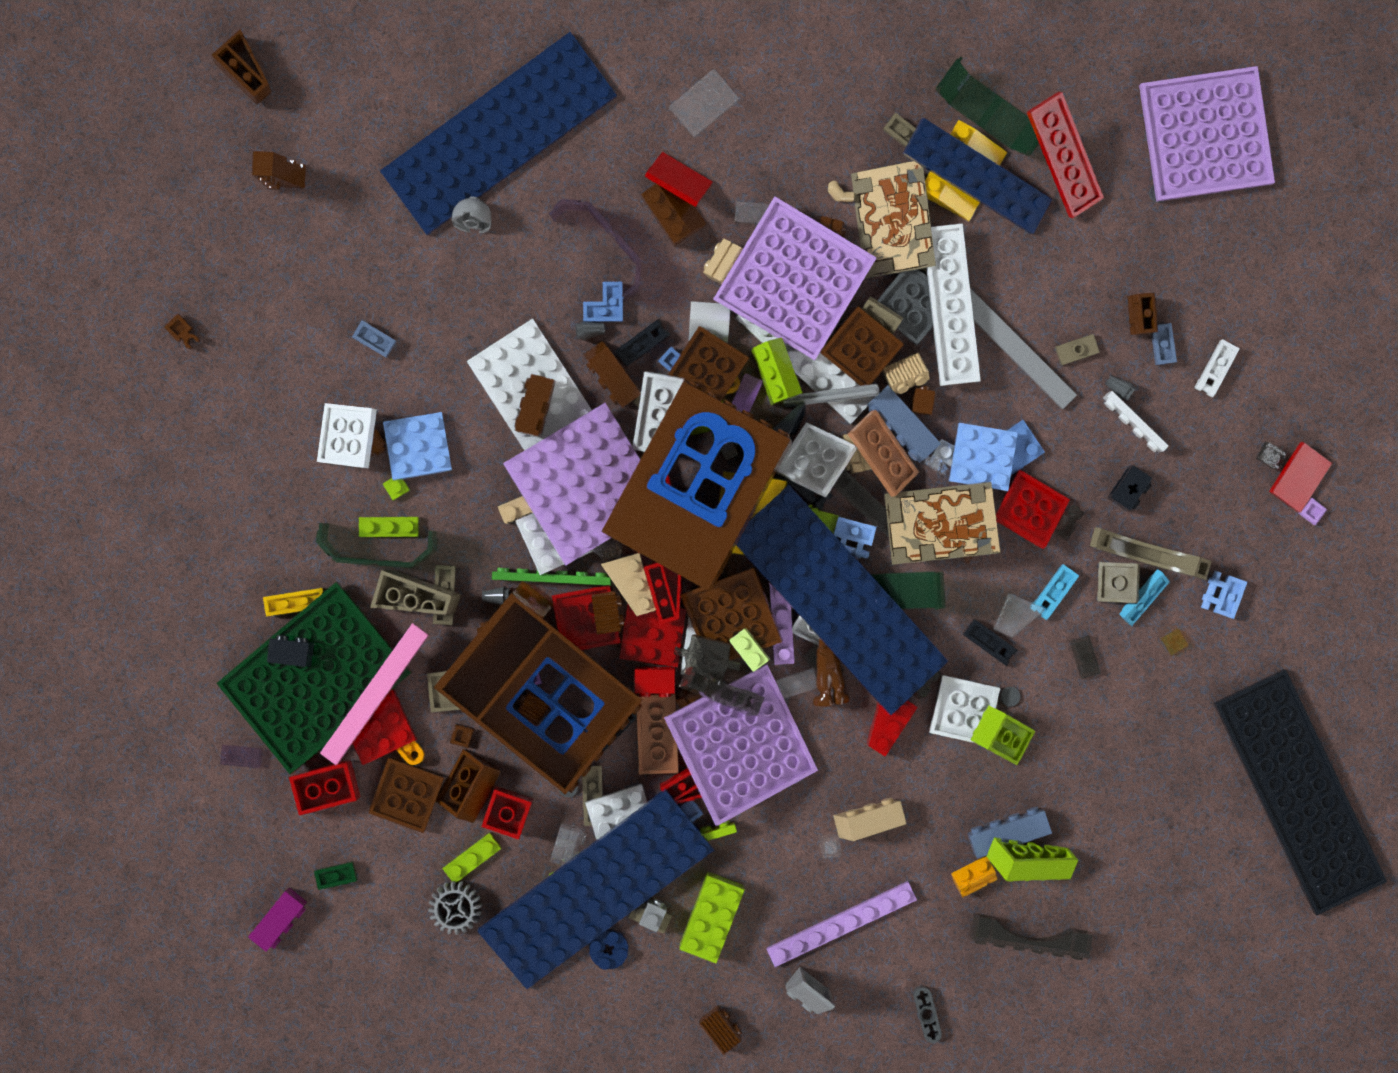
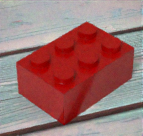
(324, 787)

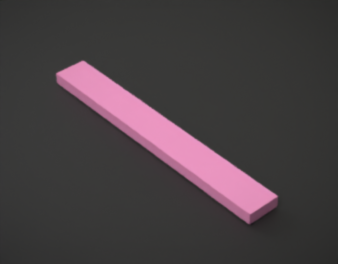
(374, 694)

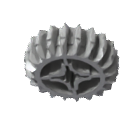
(447, 903)

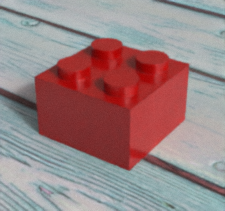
(654, 681)
(507, 812)

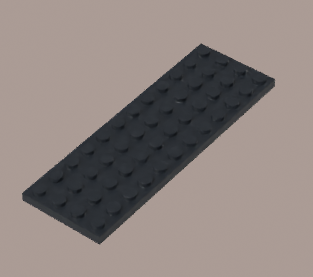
(1300, 792)

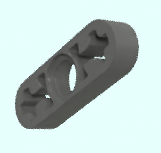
(928, 998)

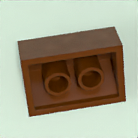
(672, 213)
(468, 786)

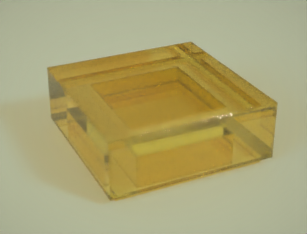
(1174, 641)

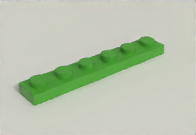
(559, 577)

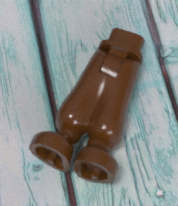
(829, 676)

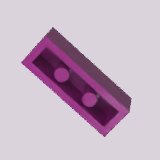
(278, 920)

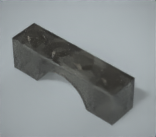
(722, 693)

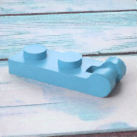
(1056, 589)

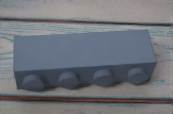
(904, 424)
(1016, 827)

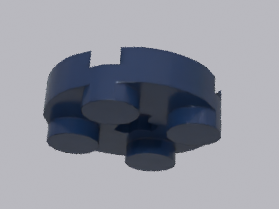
(607, 960)

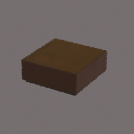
(462, 735)

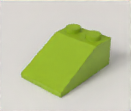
(1002, 735)

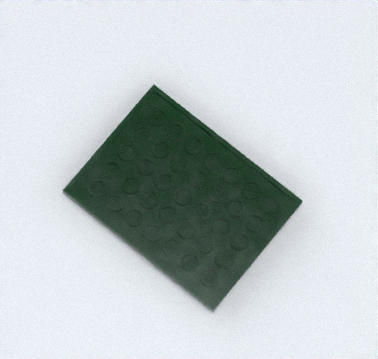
(301, 706)

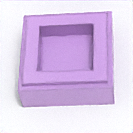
(1313, 511)

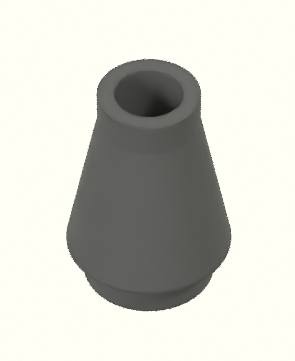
(588, 330)
(1120, 387)
(496, 595)

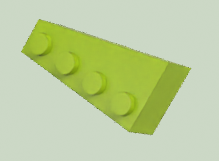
(1031, 861)

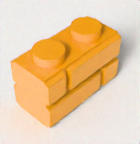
(974, 876)

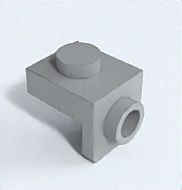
(653, 914)

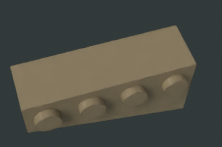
(411, 594)

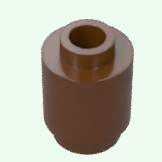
(378, 444)

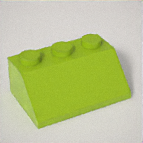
(776, 370)

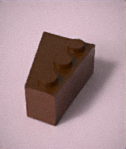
(240, 65)
(276, 172)
(611, 374)
(535, 405)

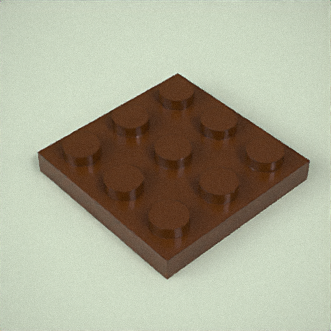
(861, 347)
(709, 363)
(406, 795)

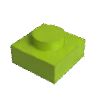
(396, 488)

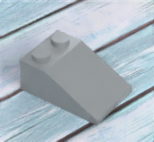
(810, 992)

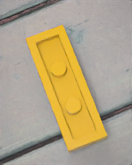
(290, 602)

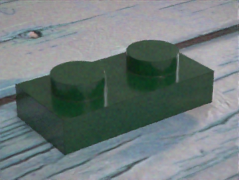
(335, 875)

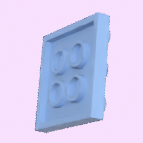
(417, 446)
(983, 456)

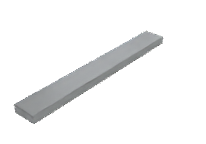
(1020, 352)

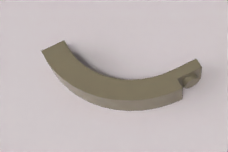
(1150, 554)

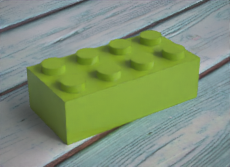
(711, 917)

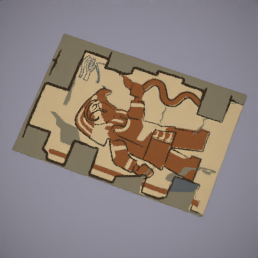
(894, 218)
(942, 523)

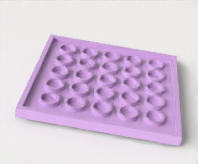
(1206, 133)
(794, 278)
(576, 480)
(740, 756)

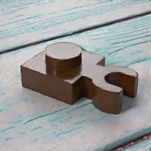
(181, 329)

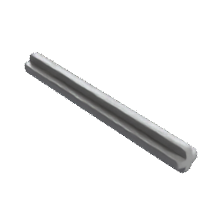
(833, 395)

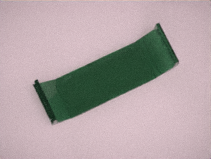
(987, 109)
(325, 545)
(914, 589)

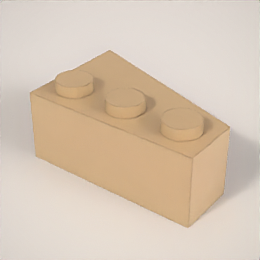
(869, 819)

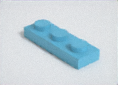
(1147, 594)

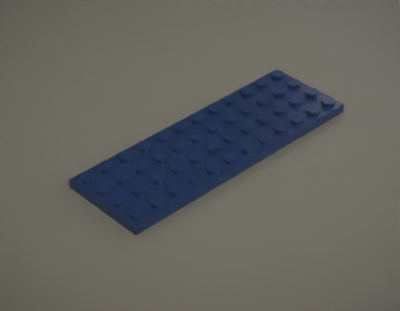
(498, 132)
(839, 600)
(596, 889)

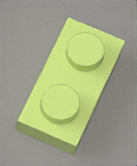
(749, 649)

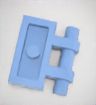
(857, 532)
(1229, 597)

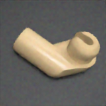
(838, 194)

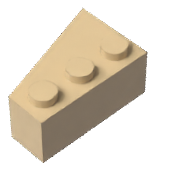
(632, 583)

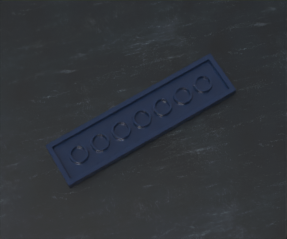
(977, 176)

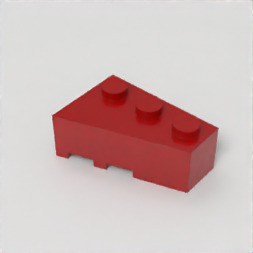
(665, 591)
(887, 728)
(681, 787)

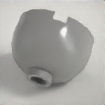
(471, 214)

